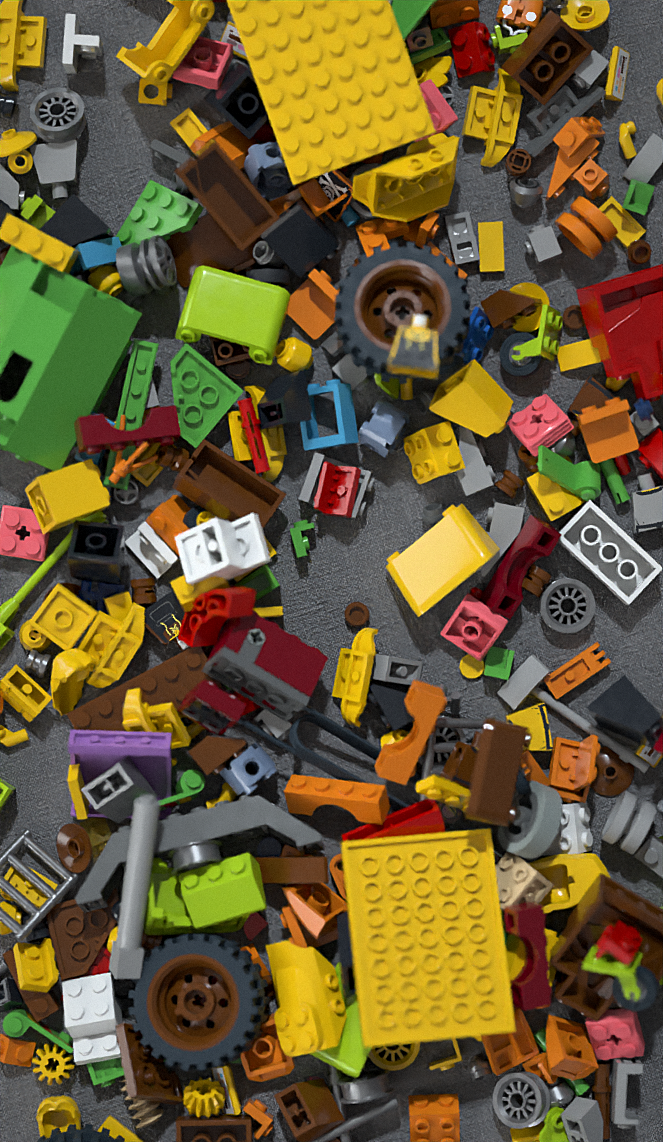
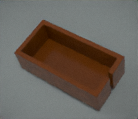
(227, 194)
(227, 486)

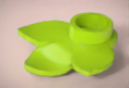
(554, 1128)

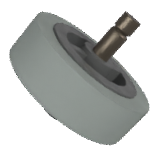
(535, 822)

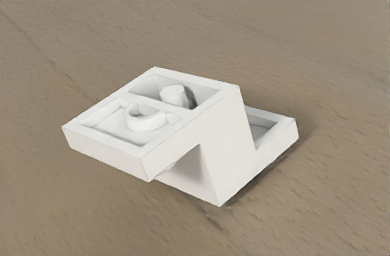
(222, 548)
(92, 1018)

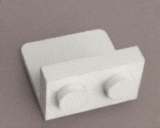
(573, 832)

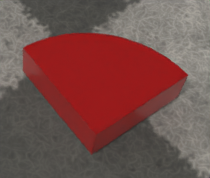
(254, 925)

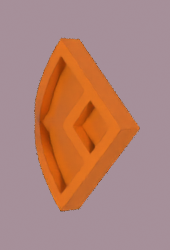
(510, 1048)

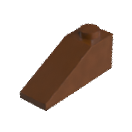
(39, 1003)

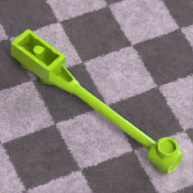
(11, 606)

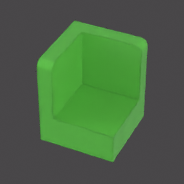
(638, 196)
(498, 662)

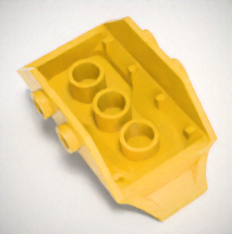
(412, 183)
(307, 998)

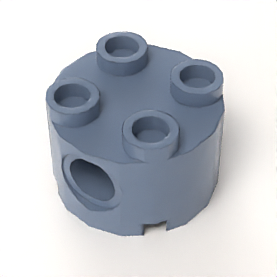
(267, 170)
(384, 429)
(235, 771)

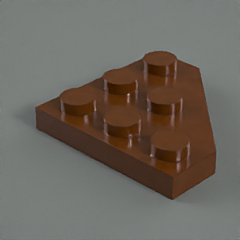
(79, 935)
(144, 1074)

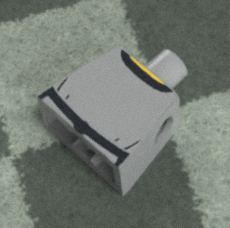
(647, 505)

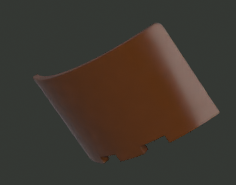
(206, 246)

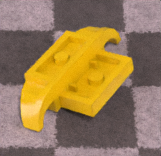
(20, 42)
(494, 117)
(272, 438)
(112, 644)
(354, 675)
(157, 718)

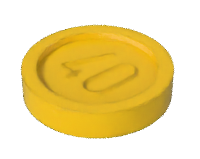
(471, 667)

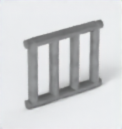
(432, 747)
(54, 896)

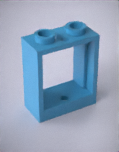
(344, 412)

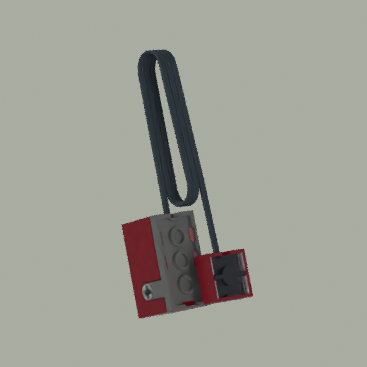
(280, 677)

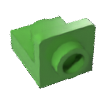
(301, 542)

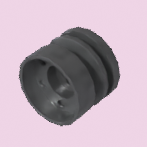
(146, 265)

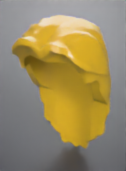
(67, 678)
(57, 1113)

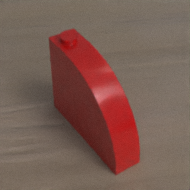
(413, 820)

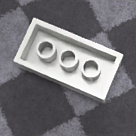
(608, 552)

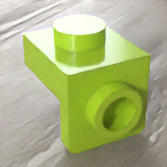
(507, 44)
(36, 211)

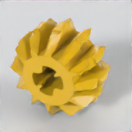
(45, 1057)
(204, 1097)

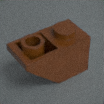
(508, 306)

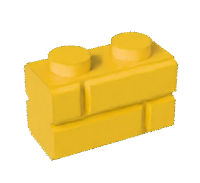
(23, 693)

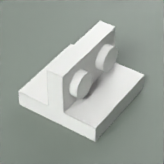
(76, 44)
(152, 550)

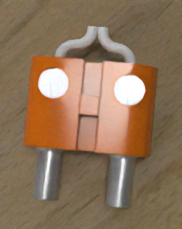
(521, 13)

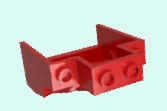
(627, 328)

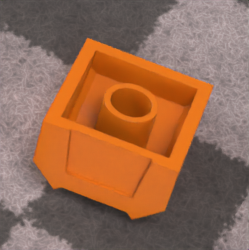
(230, 140)
(315, 906)
(568, 1049)
(266, 1057)

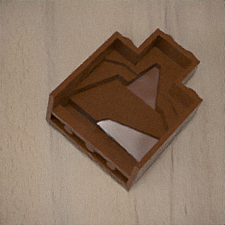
(603, 905)

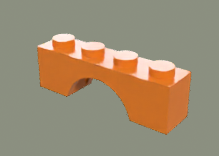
(399, 759)
(364, 800)

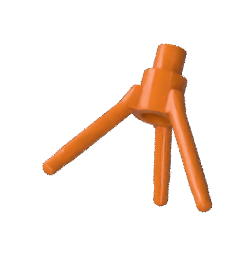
(124, 466)

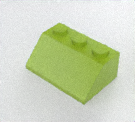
(223, 890)

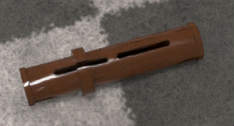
(602, 1094)

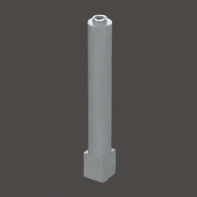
(127, 950)

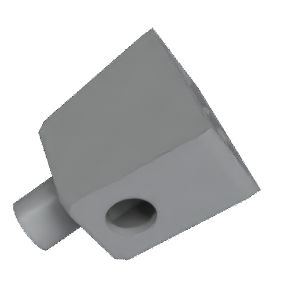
(56, 166)

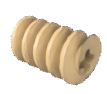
(145, 1110)

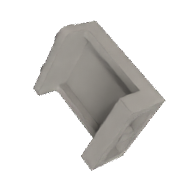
(312, 481)
(620, 1069)

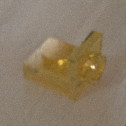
(98, 833)

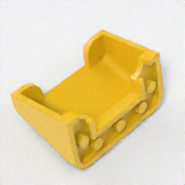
(170, 42)
(441, 559)

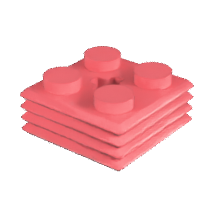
(205, 63)
(438, 108)
(540, 424)
(11, 545)
(462, 634)
(616, 1035)

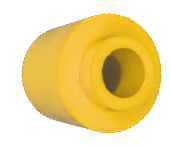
(21, 169)

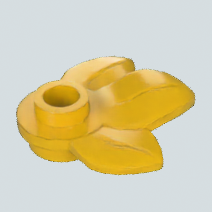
(433, 69)

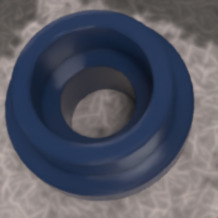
(644, 409)

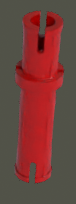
(246, 406)

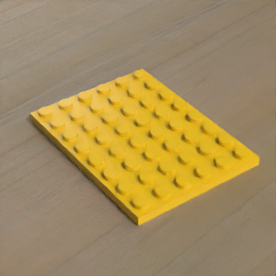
(331, 80)
(427, 937)

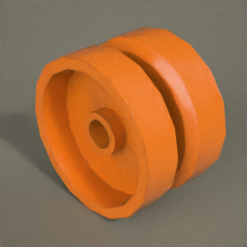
(586, 227)

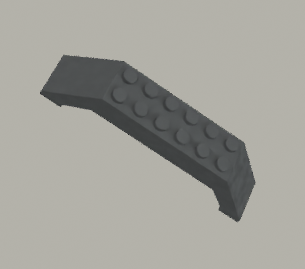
(225, 822)

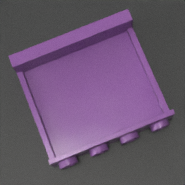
(103, 749)

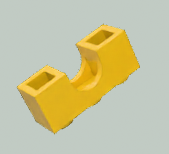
(38, 244)

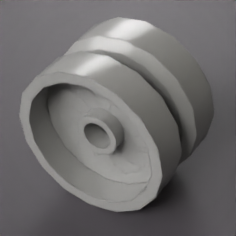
(628, 821)

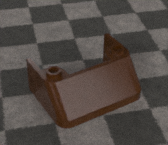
(497, 772)

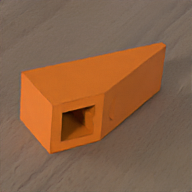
(567, 166)

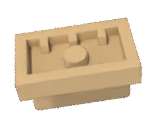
(519, 881)

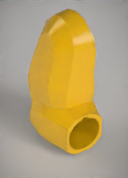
(570, 878)

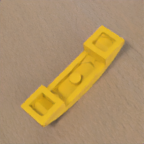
(577, 355)

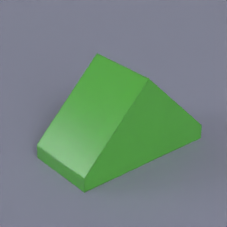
(260, 581)

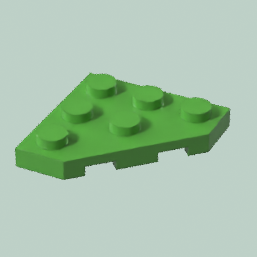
(158, 213)
(199, 393)

